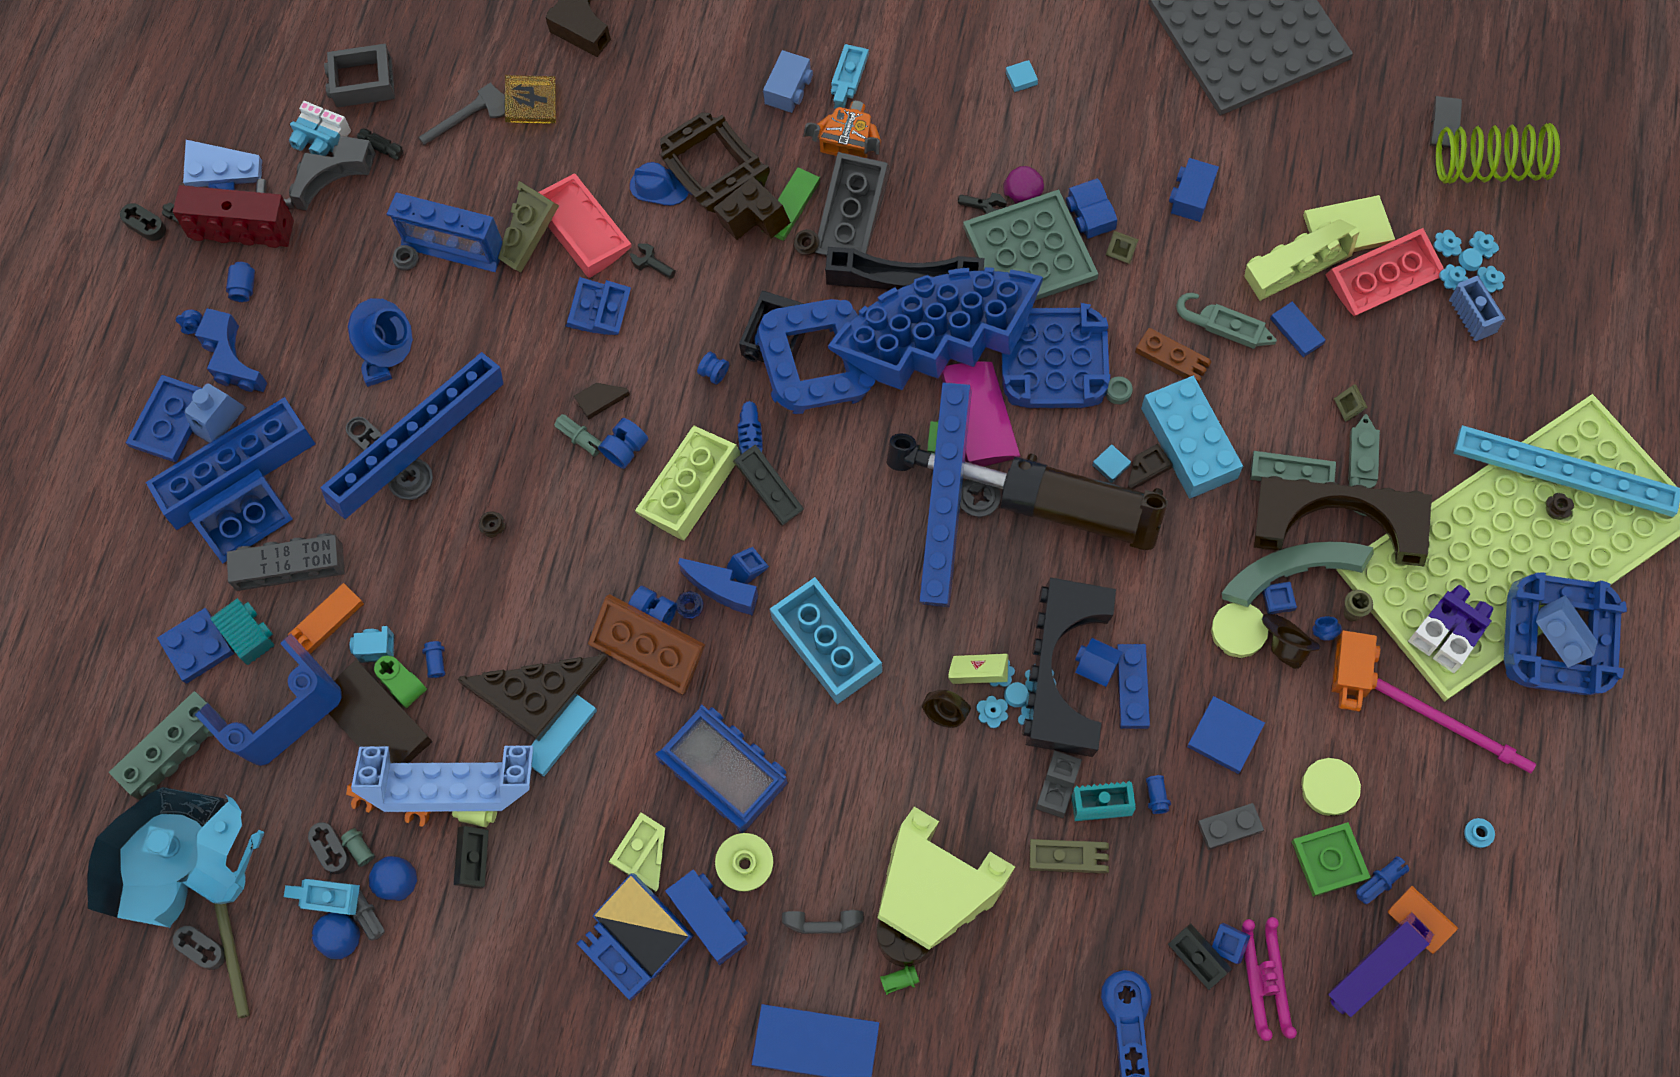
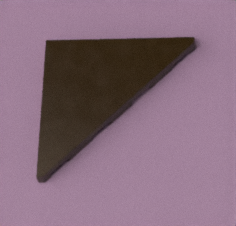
(536, 692)

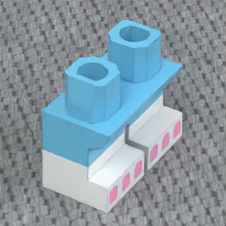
(318, 128)

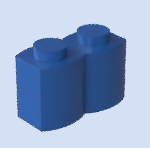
(1092, 208)

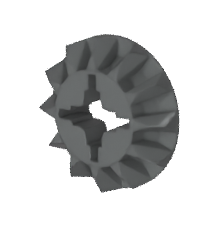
(991, 495)

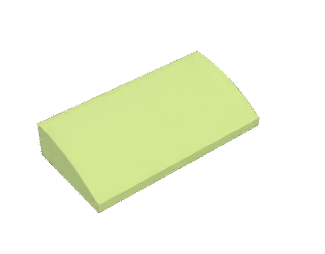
(688, 482)

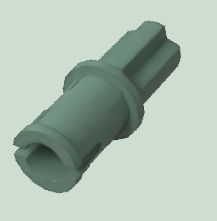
(578, 434)

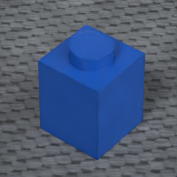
(1097, 661)

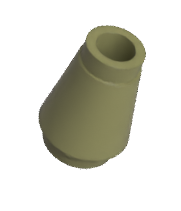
(1357, 605)

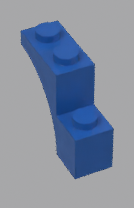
(218, 335)

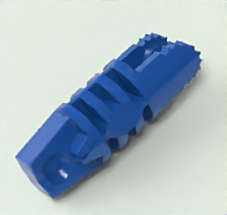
(749, 428)

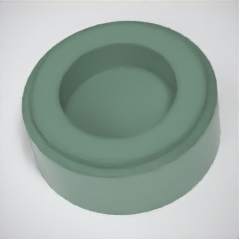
(1119, 390)

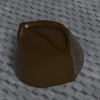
(946, 708)

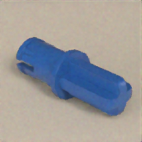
(1382, 880)

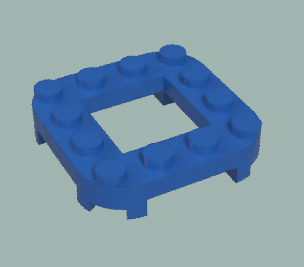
(780, 365)
(1521, 633)

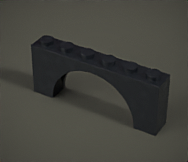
(1051, 720)

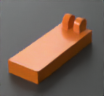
(327, 618)

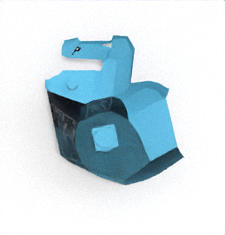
(161, 849)

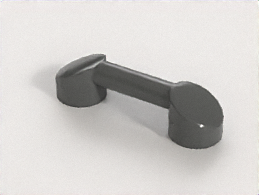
(849, 920)

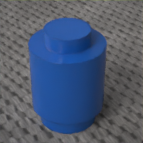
(240, 282)

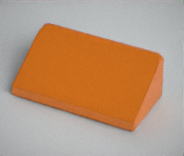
(1427, 913)

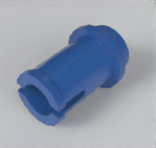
(434, 659)
(1157, 795)

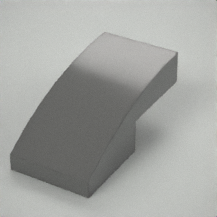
(1445, 114)
(1058, 784)

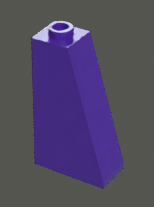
(1381, 965)

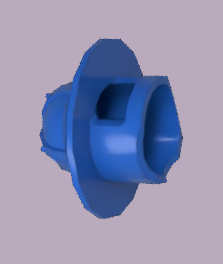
(380, 332)

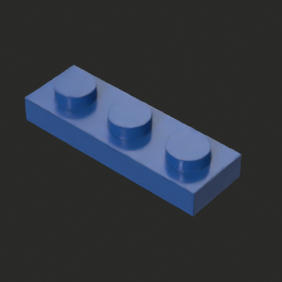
(1133, 687)

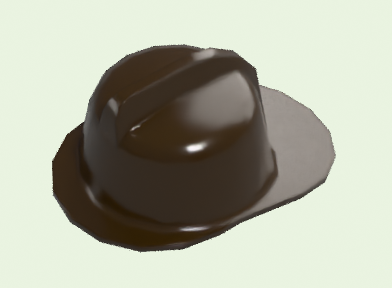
(1289, 641)

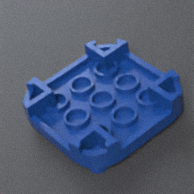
(1059, 360)

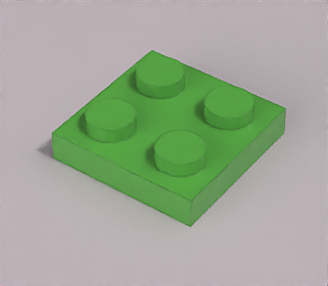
(1330, 859)

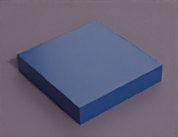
(1226, 735)

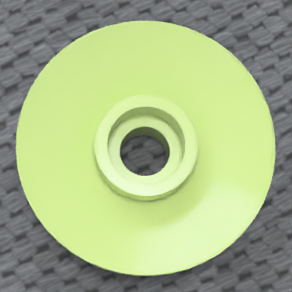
(739, 848)

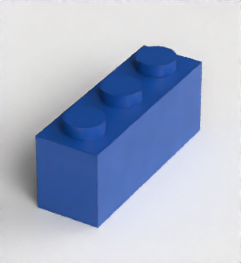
(707, 916)

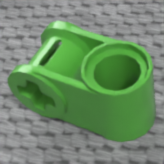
(401, 682)

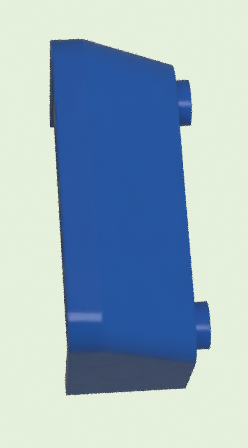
(316, 697)

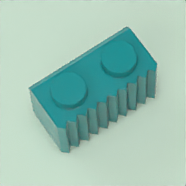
(242, 630)
(1103, 801)

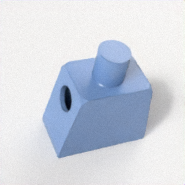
(212, 412)

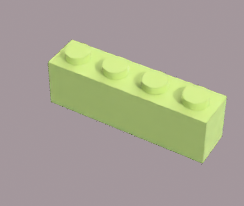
(1301, 258)

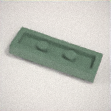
(1291, 467)

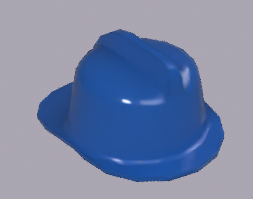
(657, 185)

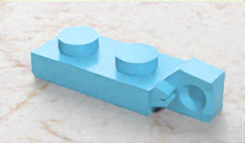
(848, 74)
(325, 896)

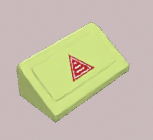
(979, 669)

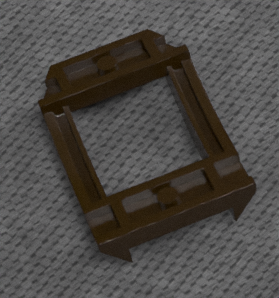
(697, 130)

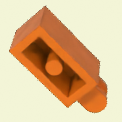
(1354, 668)

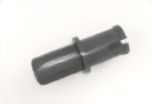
(367, 918)

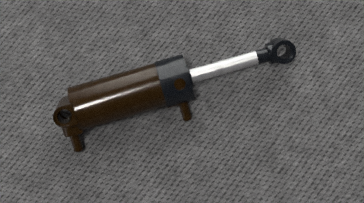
(1056, 495)

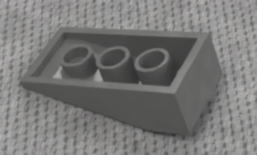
(852, 203)

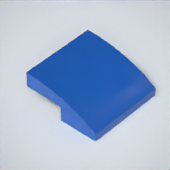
(598, 307)

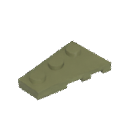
(529, 221)

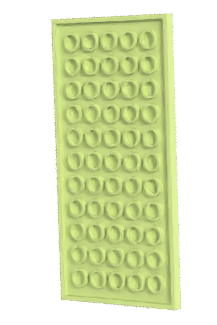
(1499, 532)

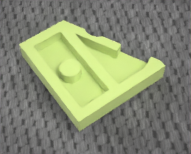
(642, 851)

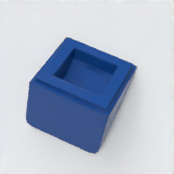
(747, 565)

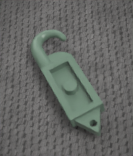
(1227, 323)
(1364, 454)

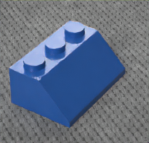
(240, 515)

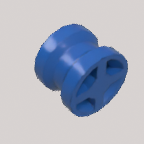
(713, 367)

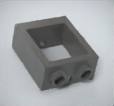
(364, 92)

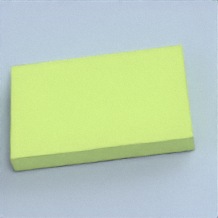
(1364, 213)

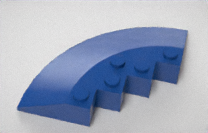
(938, 322)

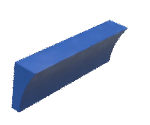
(259, 442)

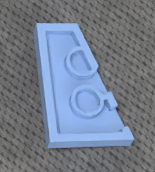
(217, 164)

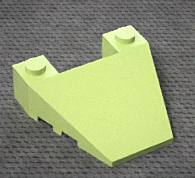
(930, 889)

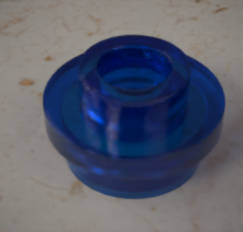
(687, 597)

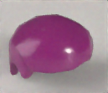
(1023, 184)

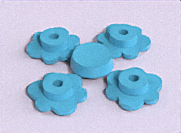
(1469, 259)
(1014, 695)

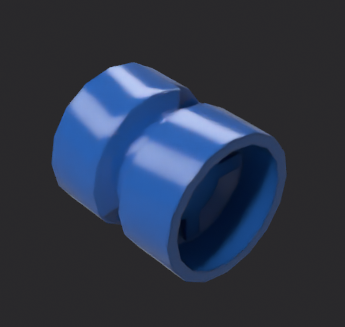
(625, 440)
(659, 608)

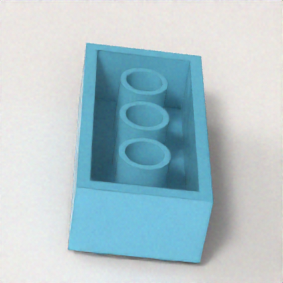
(1191, 437)
(826, 640)

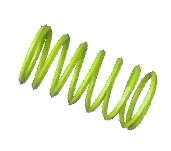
(1476, 163)

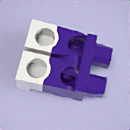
(1458, 619)

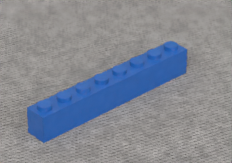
(412, 435)
(945, 495)

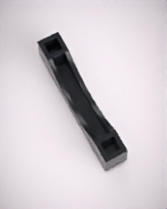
(859, 269)

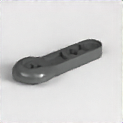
(399, 485)

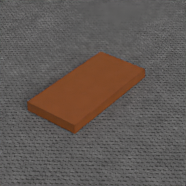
(646, 644)

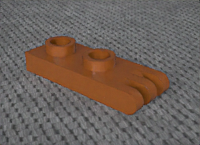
(1172, 355)

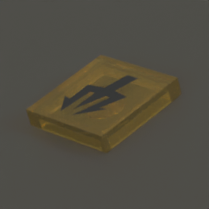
(530, 99)

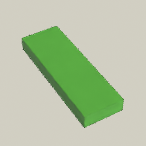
(796, 197)

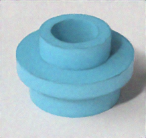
(1472, 837)

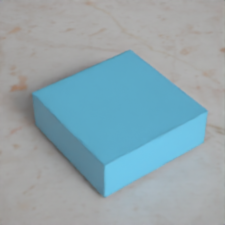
(1021, 76)
(1111, 463)

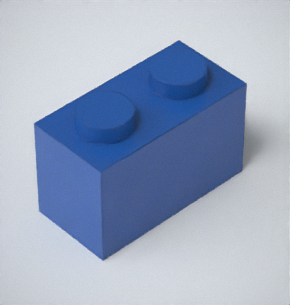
(1194, 189)

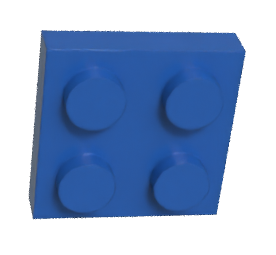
(195, 646)

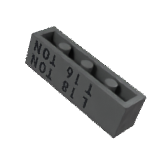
(285, 562)

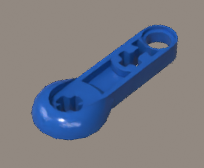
(1128, 1017)

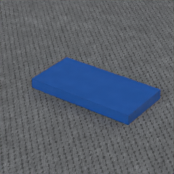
(814, 1043)

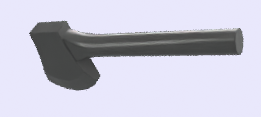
(487, 97)

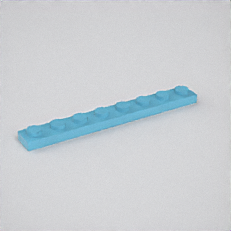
(1568, 471)

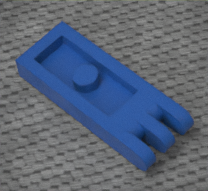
(615, 963)

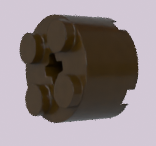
(897, 950)

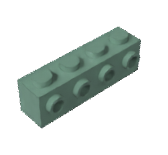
(163, 749)

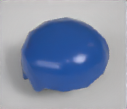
(392, 878)
(335, 935)

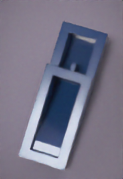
(720, 585)

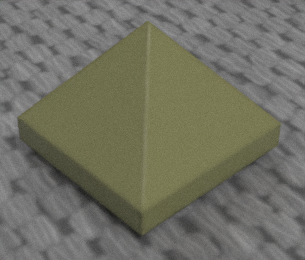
(1122, 247)
(1350, 402)

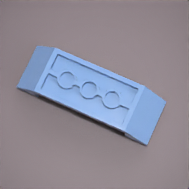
(441, 785)

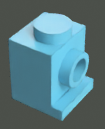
(372, 644)

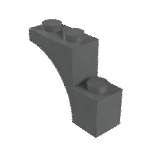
(315, 171)

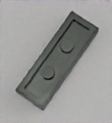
(768, 485)

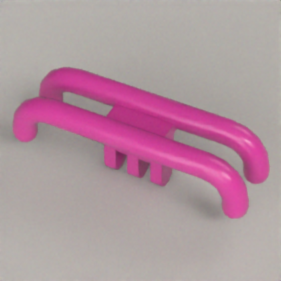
(1267, 980)

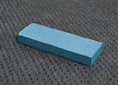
(561, 734)

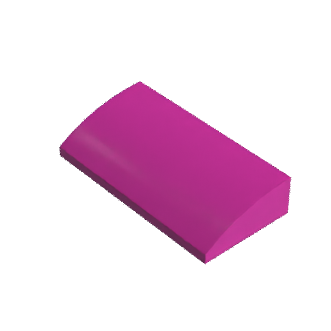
(989, 428)

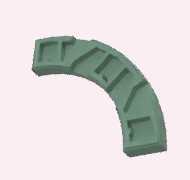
(1293, 560)

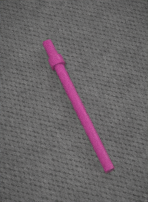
(1505, 753)

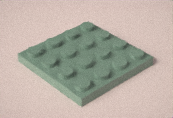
(1034, 239)

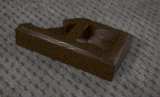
(599, 398)
(1148, 466)

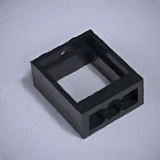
(766, 303)

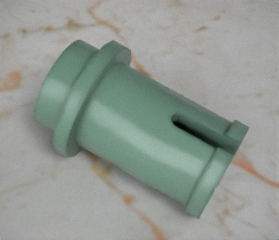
(358, 848)

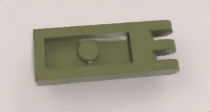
(1067, 856)

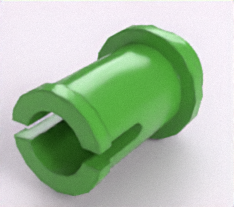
(900, 979)

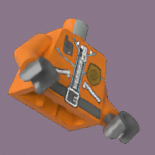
(846, 132)

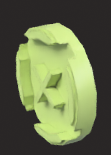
(1239, 630)
(1331, 787)

